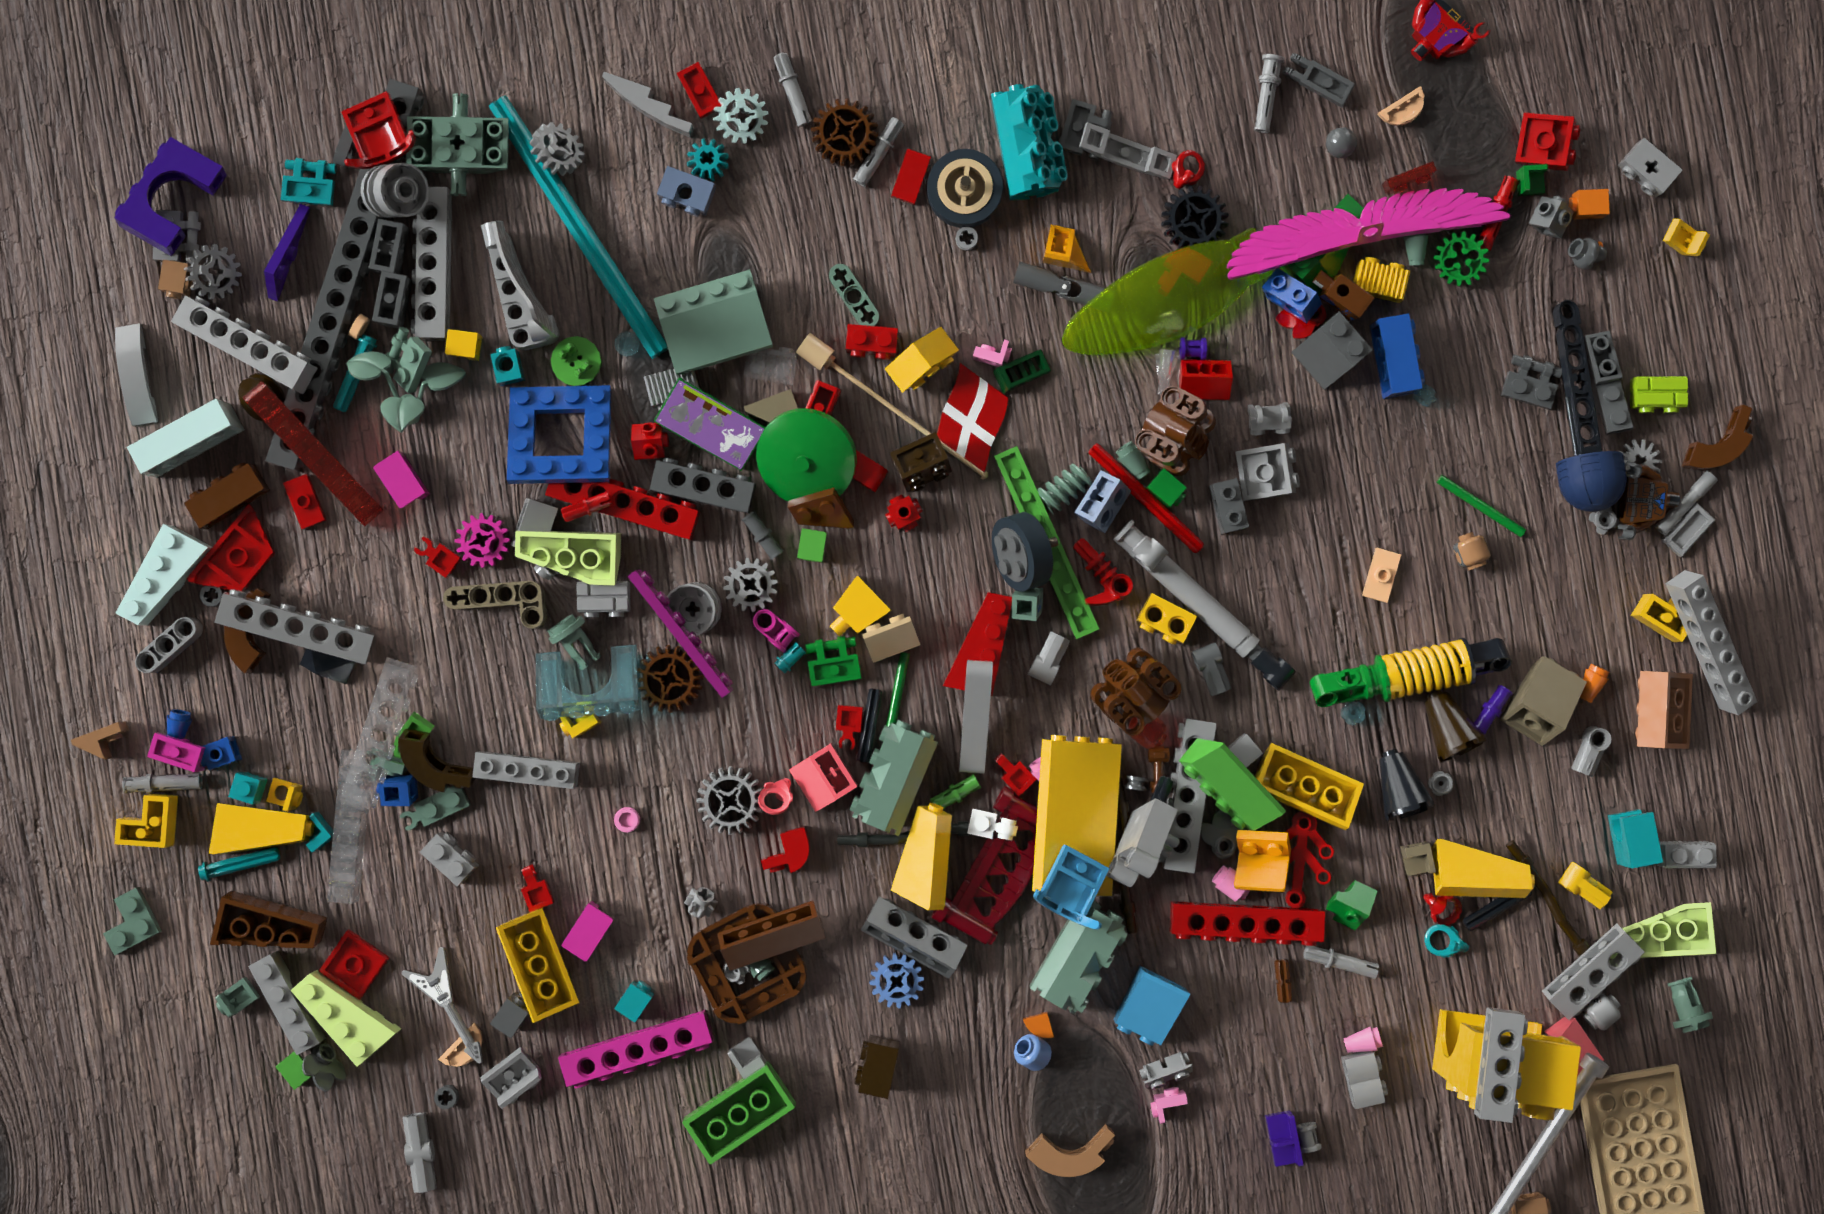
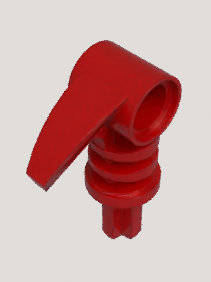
(1105, 572)

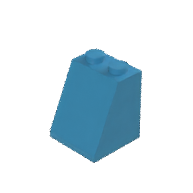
(1150, 1006)

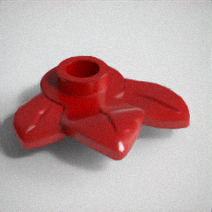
(1301, 329)

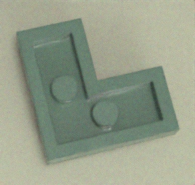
(138, 923)

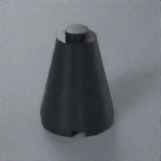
(1402, 787)

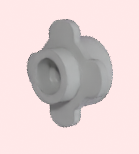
(1602, 527)
(545, 572)
(736, 975)

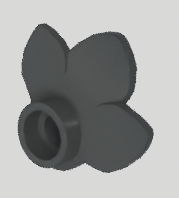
(1220, 830)
(323, 1066)

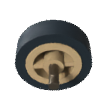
(964, 188)

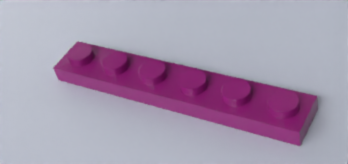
(675, 624)

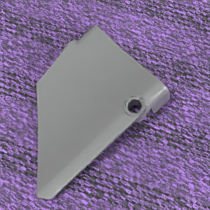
(534, 319)

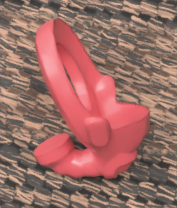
(782, 791)

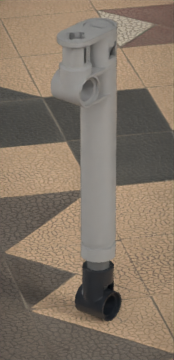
(1154, 559)

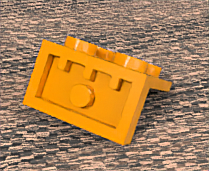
(1262, 860)

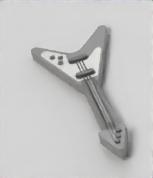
(439, 989)

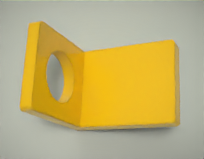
(293, 797)

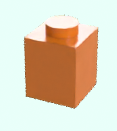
(1590, 204)

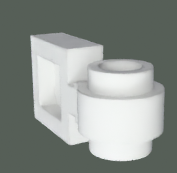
(984, 825)

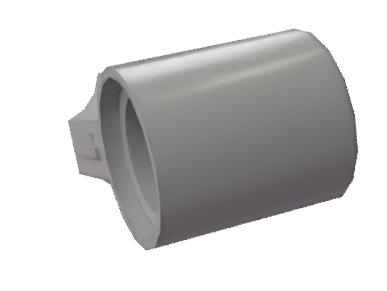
(1047, 662)
(1590, 754)

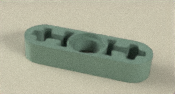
(856, 286)

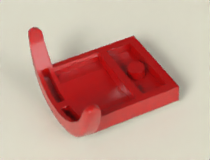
(376, 132)

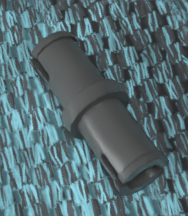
(762, 535)

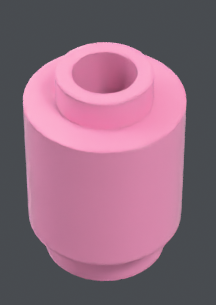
(1224, 882)

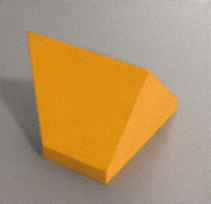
(1064, 250)

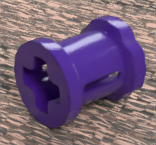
(1193, 348)

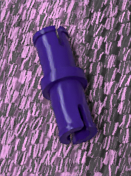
(1492, 708)

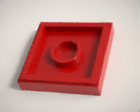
(354, 964)

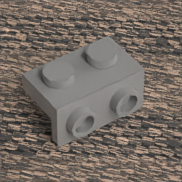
(512, 1077)

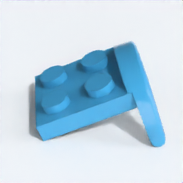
(1072, 886)

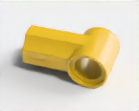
(1581, 883)

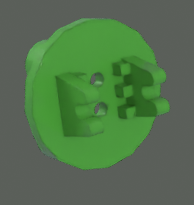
(568, 352)

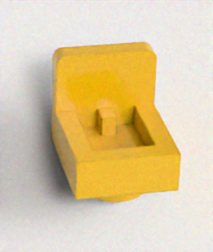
(1685, 238)

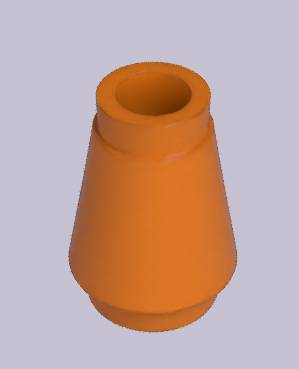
(1596, 679)

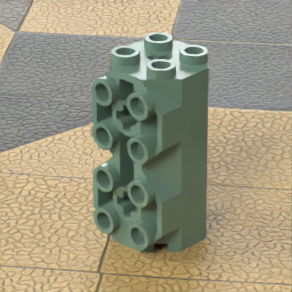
(894, 777)
(1076, 959)

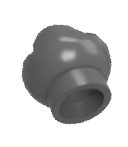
(1586, 252)

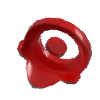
(1186, 177)
(1438, 905)

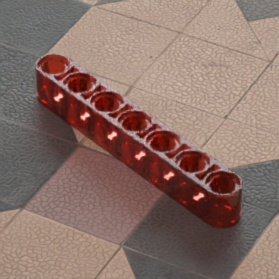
(312, 453)

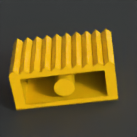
(1382, 280)

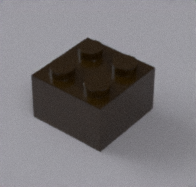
(878, 1066)

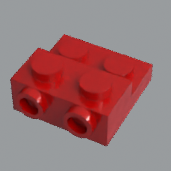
(1547, 141)

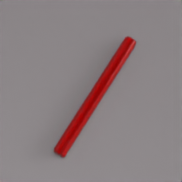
(1146, 498)

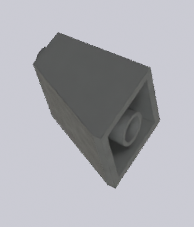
(1331, 350)

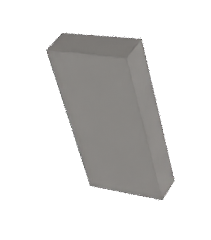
(1688, 530)

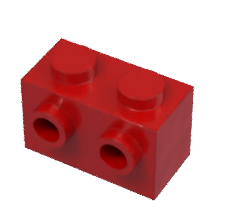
(871, 340)

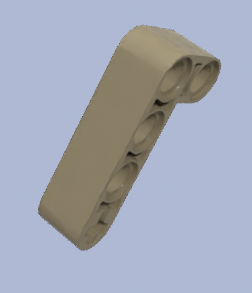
(495, 600)

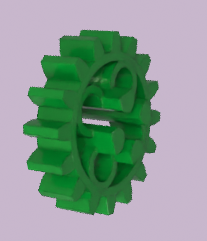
(1448, 252)

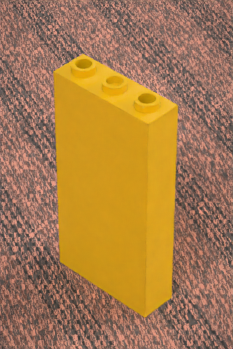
(1077, 803)

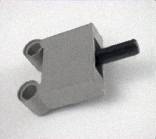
(1145, 837)

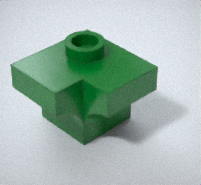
(1353, 905)

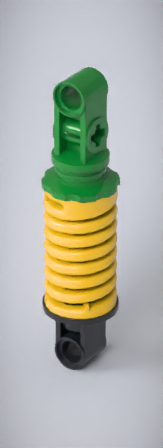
(1412, 671)

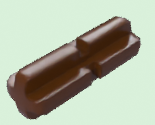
(1282, 975)

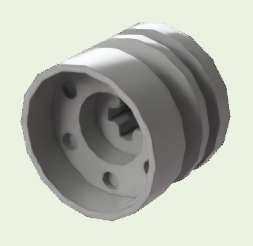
(704, 597)

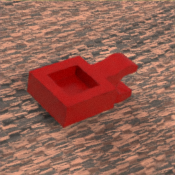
(1016, 775)
(536, 892)

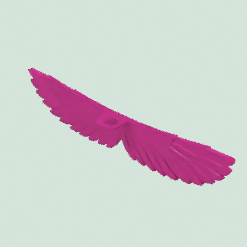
(1338, 229)

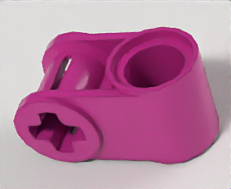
(776, 630)

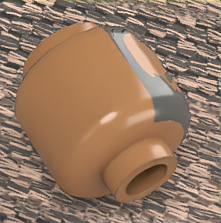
(1471, 551)

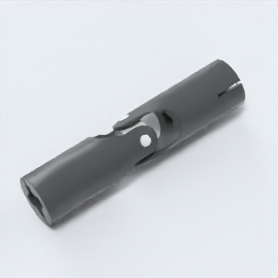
(1046, 281)

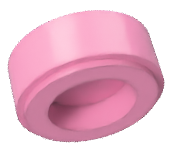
(627, 819)

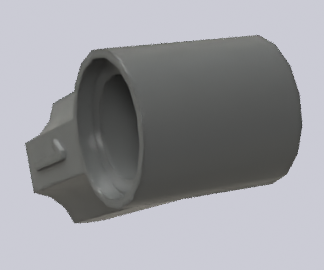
(1209, 663)

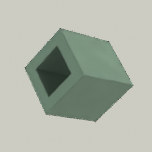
(1027, 604)

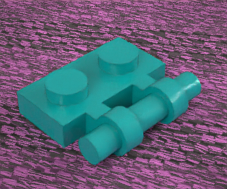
(308, 190)

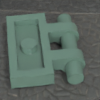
(413, 361)

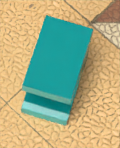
(1635, 838)

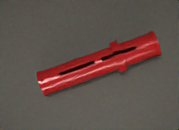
(1504, 198)

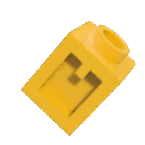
(583, 725)

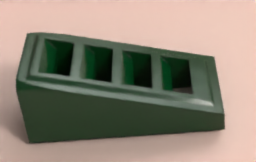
(1003, 380)

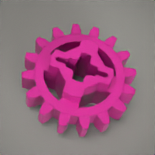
(478, 530)

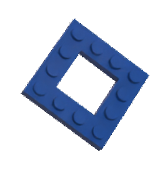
(531, 469)

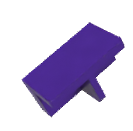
(1284, 1139)

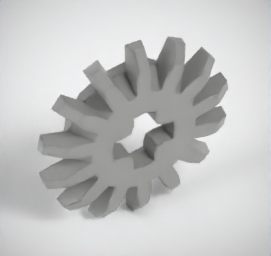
(1642, 451)

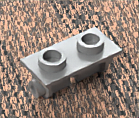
(1175, 1069)

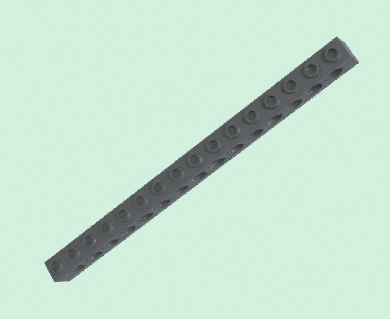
(333, 286)

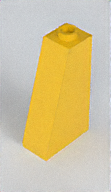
(253, 828)
(925, 859)
(1478, 873)

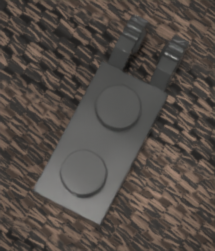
(1320, 80)

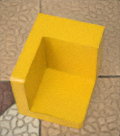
(463, 344)

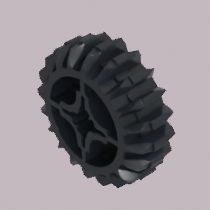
(1199, 230)

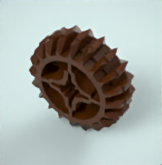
(835, 139)
(689, 684)

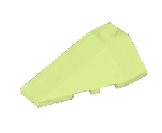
(1677, 932)

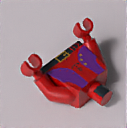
(1442, 31)

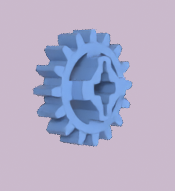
(905, 987)

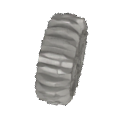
(712, 787)

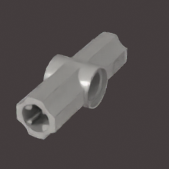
(419, 1152)

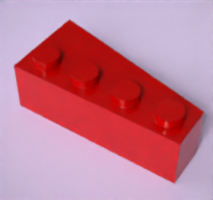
(983, 640)

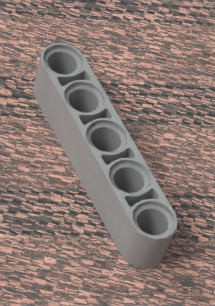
(976, 716)

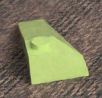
(582, 555)

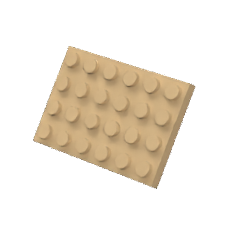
(1641, 1143)

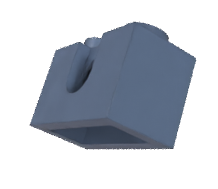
(675, 181)

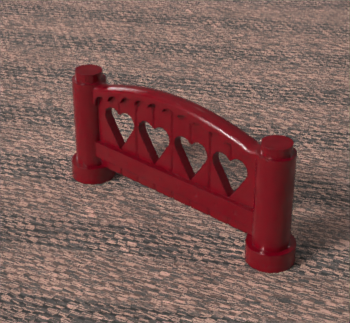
(962, 910)

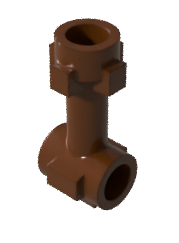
(1158, 756)

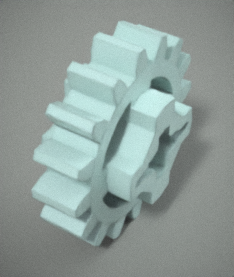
(739, 103)

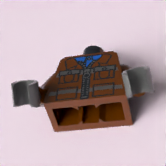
(1643, 500)

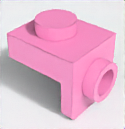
(1170, 1098)

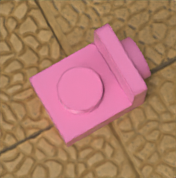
(988, 355)

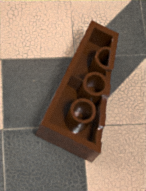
(265, 923)

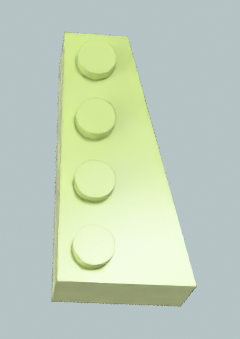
(344, 1017)

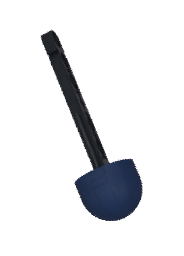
(1591, 477)

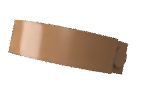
(1070, 1162)

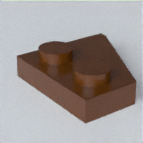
(821, 509)

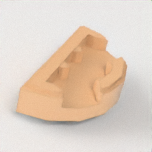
(1404, 109)
(455, 1054)

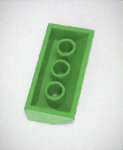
(1230, 784)

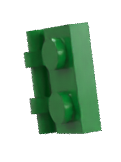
(833, 669)

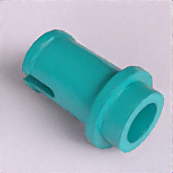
(789, 658)

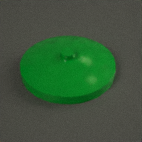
(805, 454)

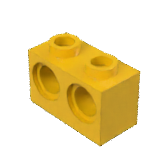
(1168, 614)

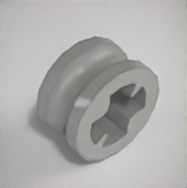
(962, 245)

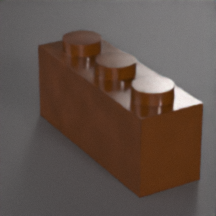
(226, 495)

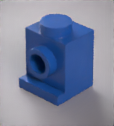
(228, 752)
(403, 796)

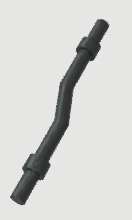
(862, 839)

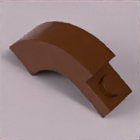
(1729, 447)
(240, 643)

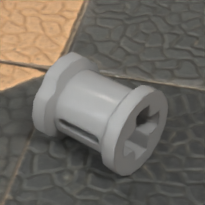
(1308, 1137)

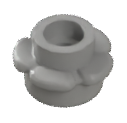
(1447, 783)

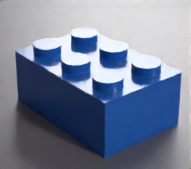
(1396, 356)

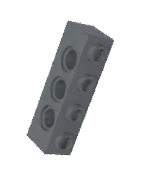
(663, 483)
(920, 949)

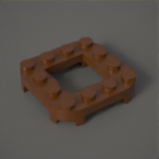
(718, 988)

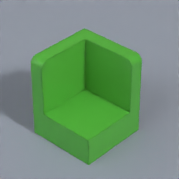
(812, 545)
(292, 1070)

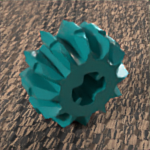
(706, 168)

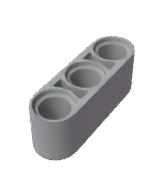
(157, 647)

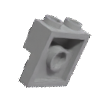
(1267, 471)

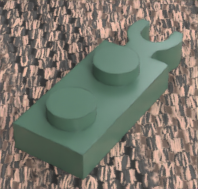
(437, 807)

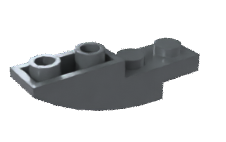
(1606, 383)

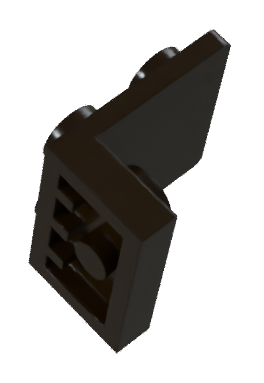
(921, 462)

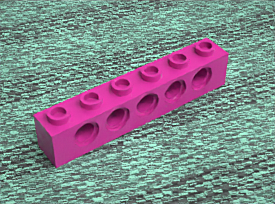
(572, 1061)

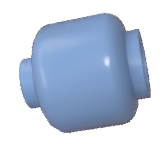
(1032, 1052)

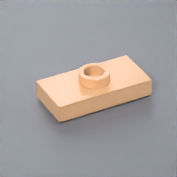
(1381, 575)

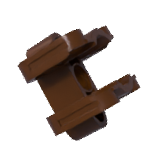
(1176, 431)
(1134, 690)

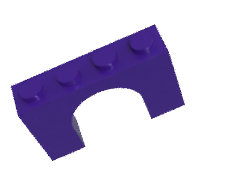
(172, 163)

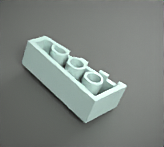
(161, 574)

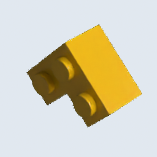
(922, 360)
(1660, 617)
(154, 828)

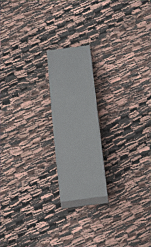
(641, 99)

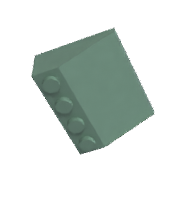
(713, 322)

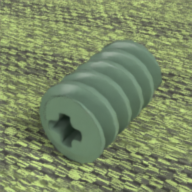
(1064, 487)

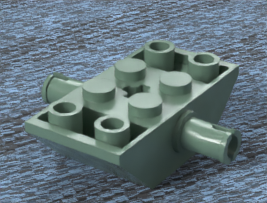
(436, 141)

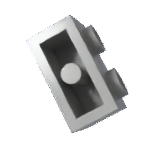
(450, 858)

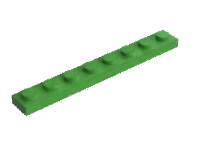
(1063, 577)

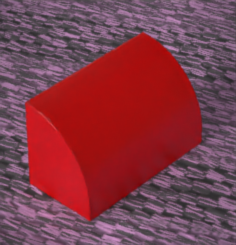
(1206, 378)

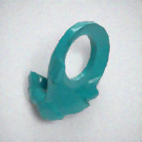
(1456, 943)

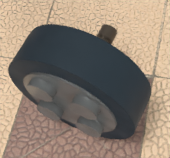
(1023, 551)

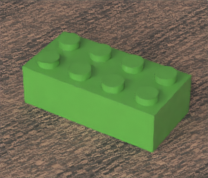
(739, 1113)

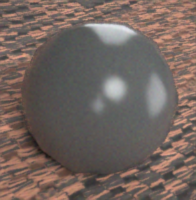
(1341, 142)

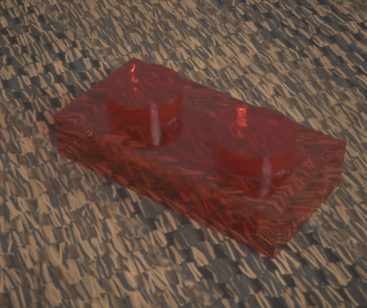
(1419, 175)

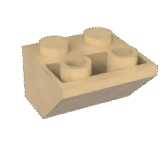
(891, 638)

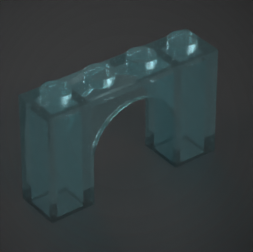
(619, 695)

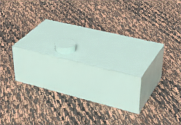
(185, 438)

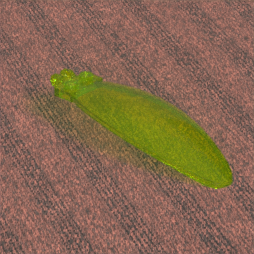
(1160, 300)

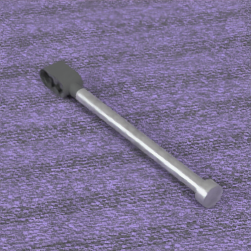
(1592, 1068)

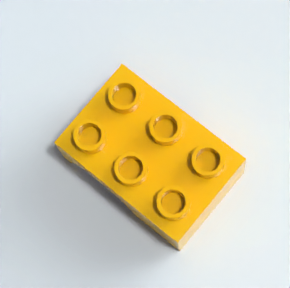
(1546, 1071)

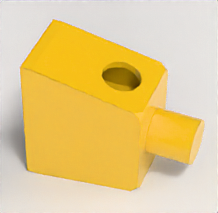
(858, 608)

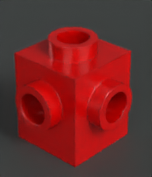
(648, 441)
(908, 522)

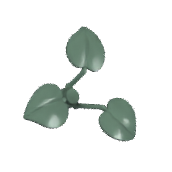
(407, 408)

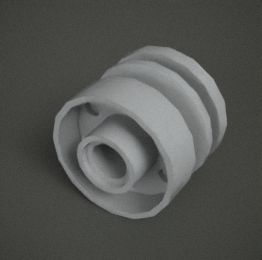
(394, 190)

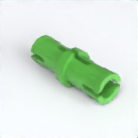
(956, 792)

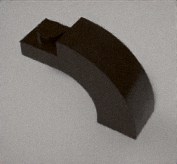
(427, 767)

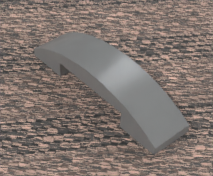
(1126, 152)
(133, 375)

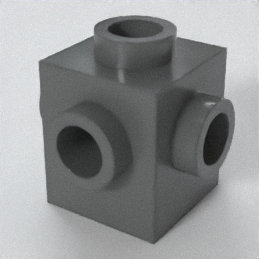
(1551, 216)

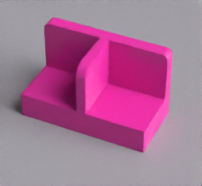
(401, 479)
(176, 752)
(587, 931)

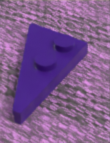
(285, 253)

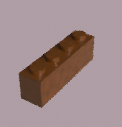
(771, 935)

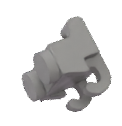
(1269, 418)

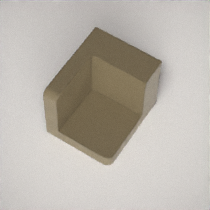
(1418, 858)

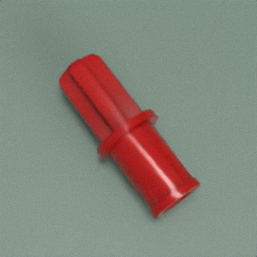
(586, 506)

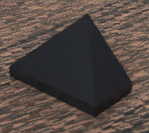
(327, 665)

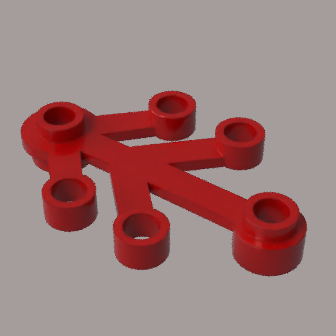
(1302, 854)

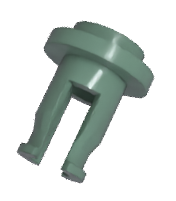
(567, 632)
(1688, 1006)

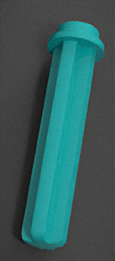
(350, 383)
(208, 871)

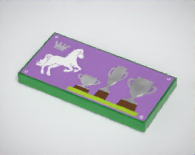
(709, 424)

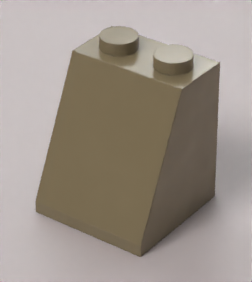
(1544, 701)

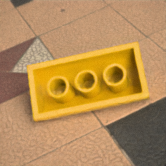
(1309, 786)

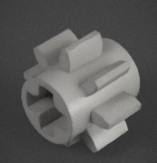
(700, 902)

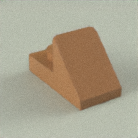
(96, 742)

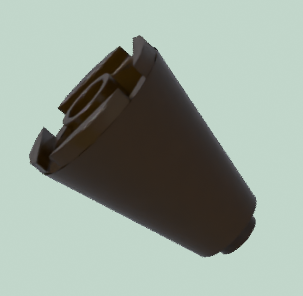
(1451, 727)

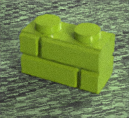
(1659, 393)

